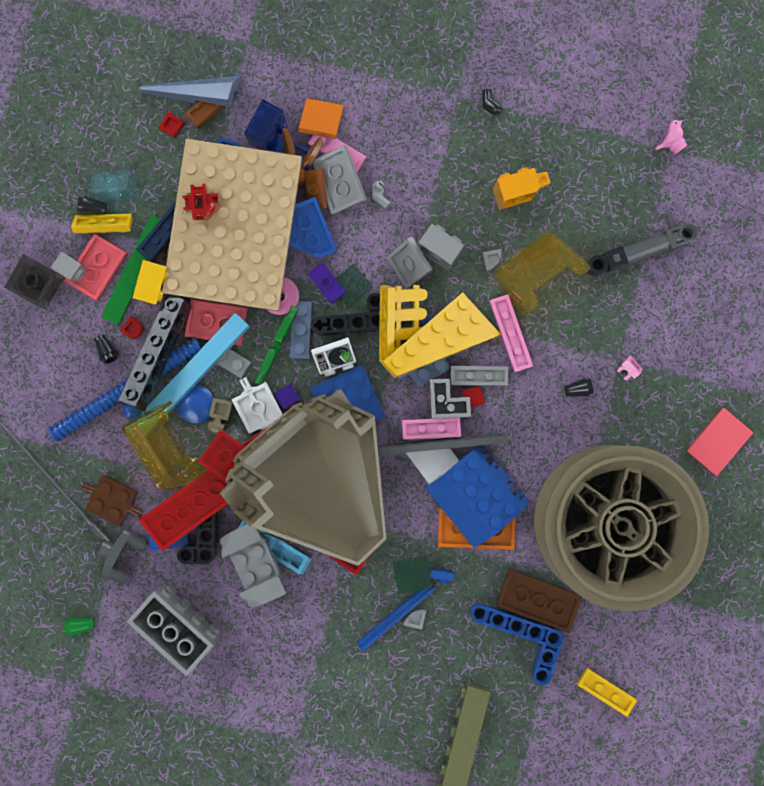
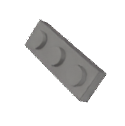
(478, 375)

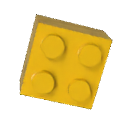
(149, 282)

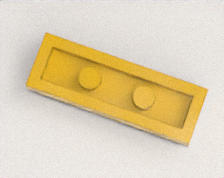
(102, 223)
(606, 691)

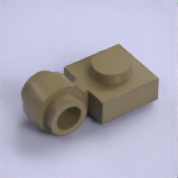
(220, 411)

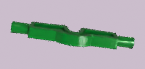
(279, 340)

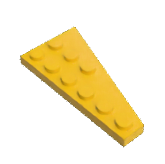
(448, 333)

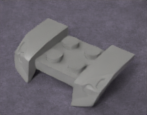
(254, 565)

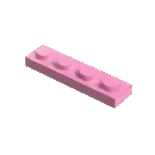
(511, 333)

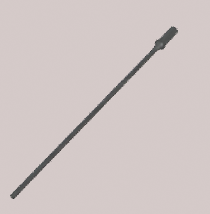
(92, 525)

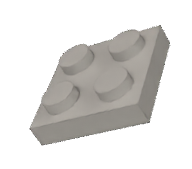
(409, 263)

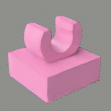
(631, 366)

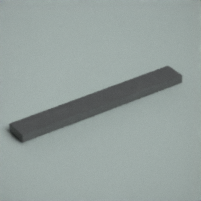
(444, 443)

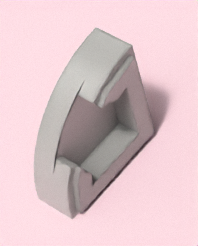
(491, 259)
(415, 619)

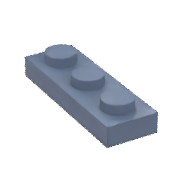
(301, 331)

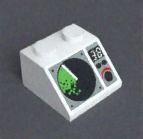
(334, 356)

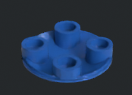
(196, 405)

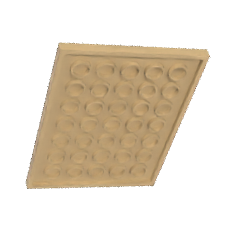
(245, 244)

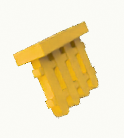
(391, 316)

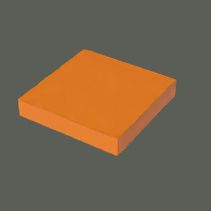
(321, 118)

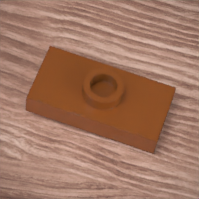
(202, 112)
(316, 186)

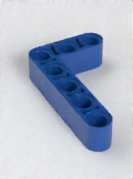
(524, 631)

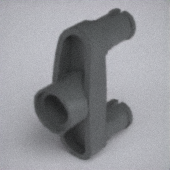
(111, 551)

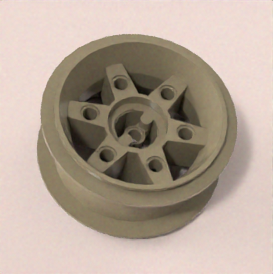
(669, 567)

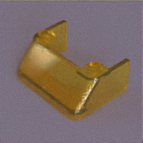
(159, 450)

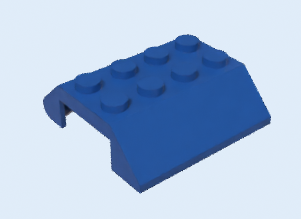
(477, 496)

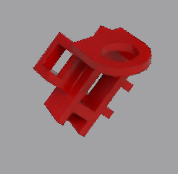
(205, 203)

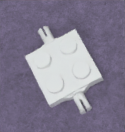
(256, 406)

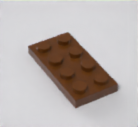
(539, 600)

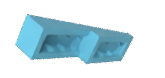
(286, 553)

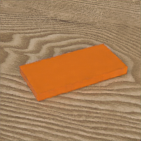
(451, 536)

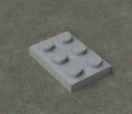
(341, 180)

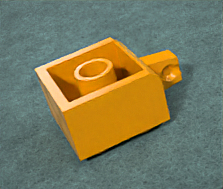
(519, 187)

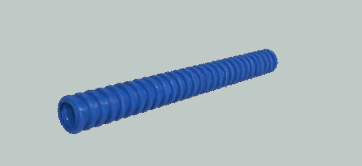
(111, 398)

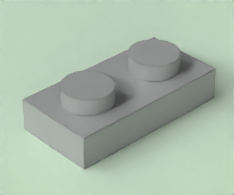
(234, 363)

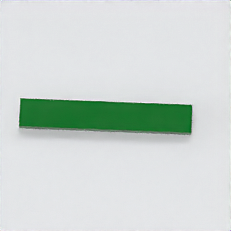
(126, 285)

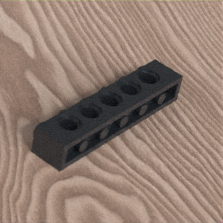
(155, 353)

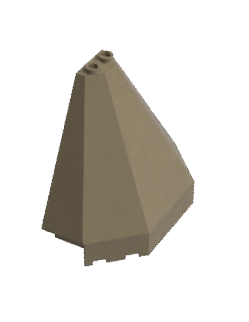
(314, 479)

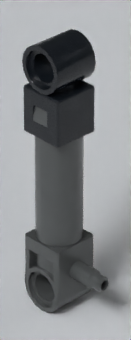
(666, 241)

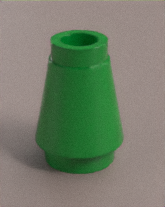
(76, 626)

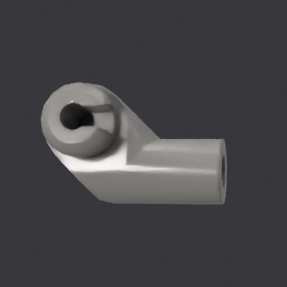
(378, 194)

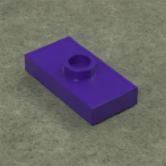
(327, 283)

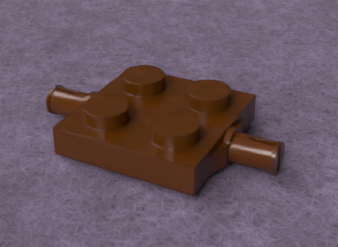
(111, 500)

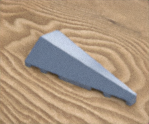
(211, 90)

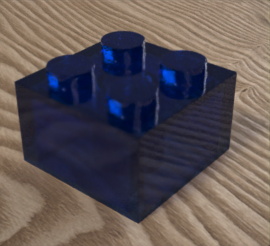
(266, 126)

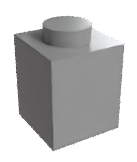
(69, 267)

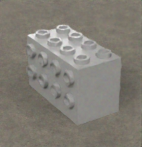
(175, 628)

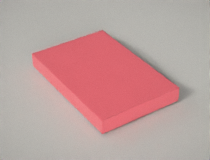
(102, 263)
(209, 317)
(719, 441)

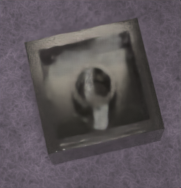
(34, 281)

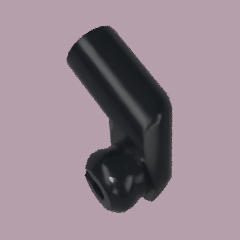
(489, 104)

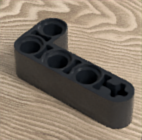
(348, 320)
(202, 544)

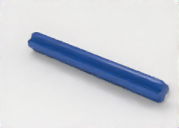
(393, 618)

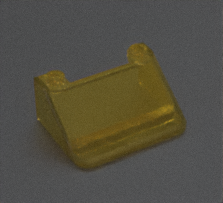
(534, 267)

